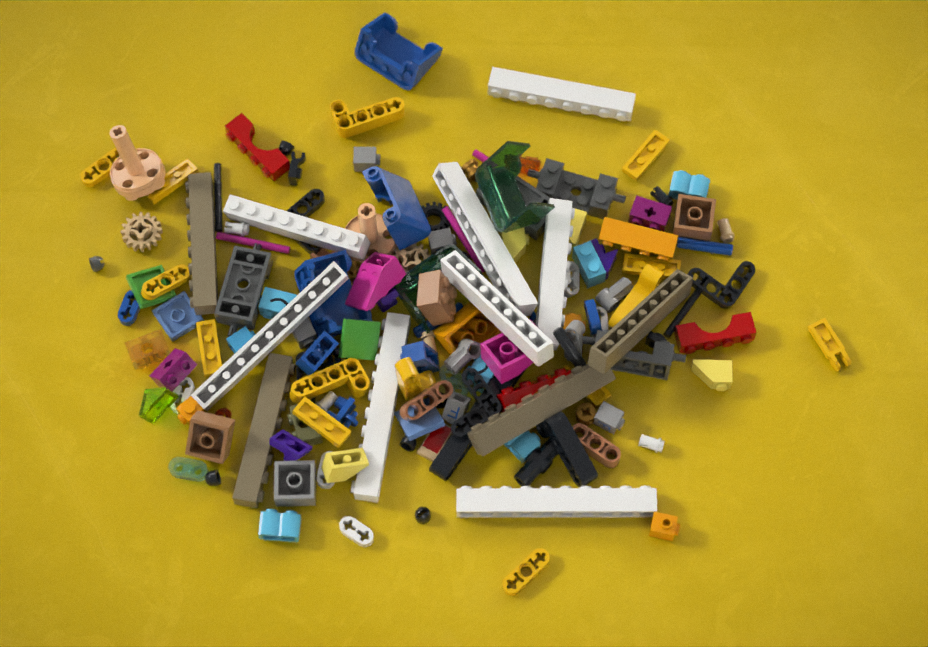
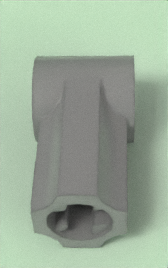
(611, 297)
(577, 337)
(462, 355)

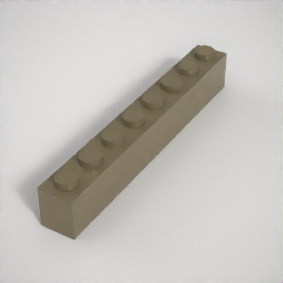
(203, 243)
(639, 321)
(537, 408)
(264, 425)

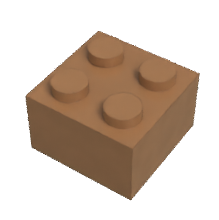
(694, 217)
(436, 297)
(210, 437)

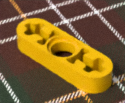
(90, 171)
(162, 289)
(512, 578)

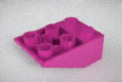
(374, 280)

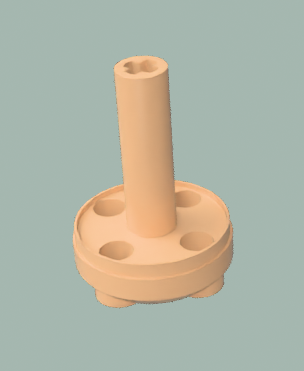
(135, 170)
(372, 226)

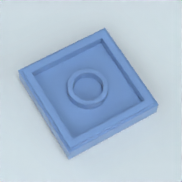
(177, 316)
(425, 424)

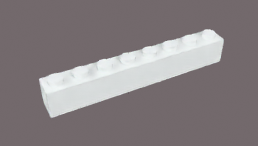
(561, 94)
(296, 227)
(554, 268)
(497, 308)

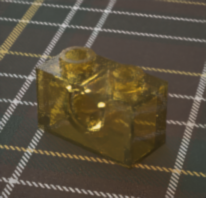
(149, 341)

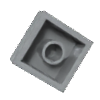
(295, 483)

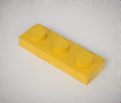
(645, 155)
(173, 180)
(634, 264)
(209, 346)
(321, 422)

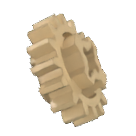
(149, 234)
(411, 256)

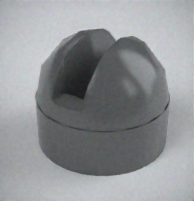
(95, 263)

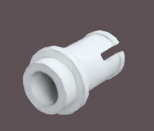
(237, 228)
(327, 401)
(651, 443)

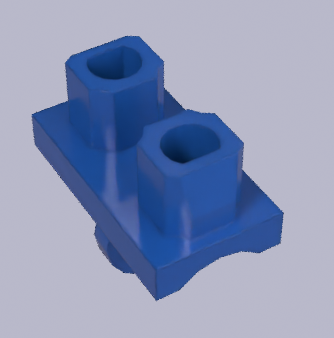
(346, 408)

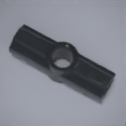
(536, 464)

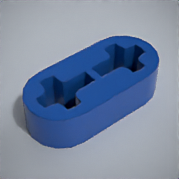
(125, 307)
(592, 316)

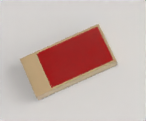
(434, 442)

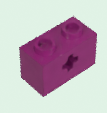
(645, 207)
(173, 369)

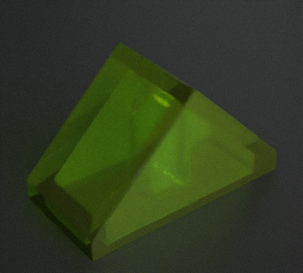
(156, 402)

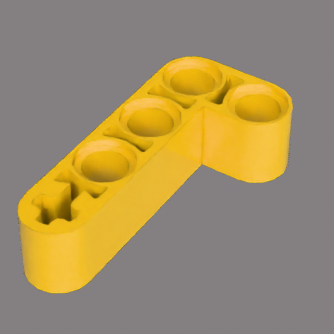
(394, 106)
(648, 281)
(410, 381)
(328, 384)

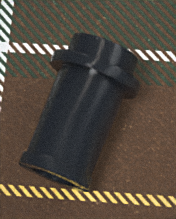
(661, 197)

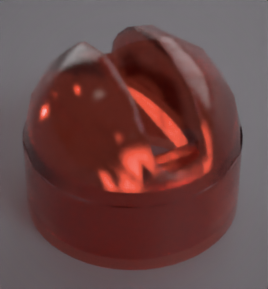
(224, 411)

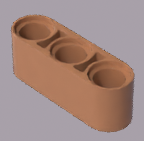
(434, 396)
(599, 454)

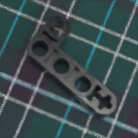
(569, 448)

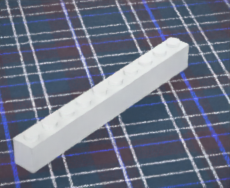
(483, 236)
(270, 336)
(382, 407)
(555, 502)

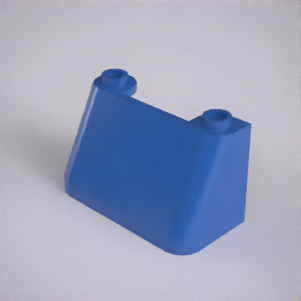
(393, 54)
(406, 218)
(330, 314)

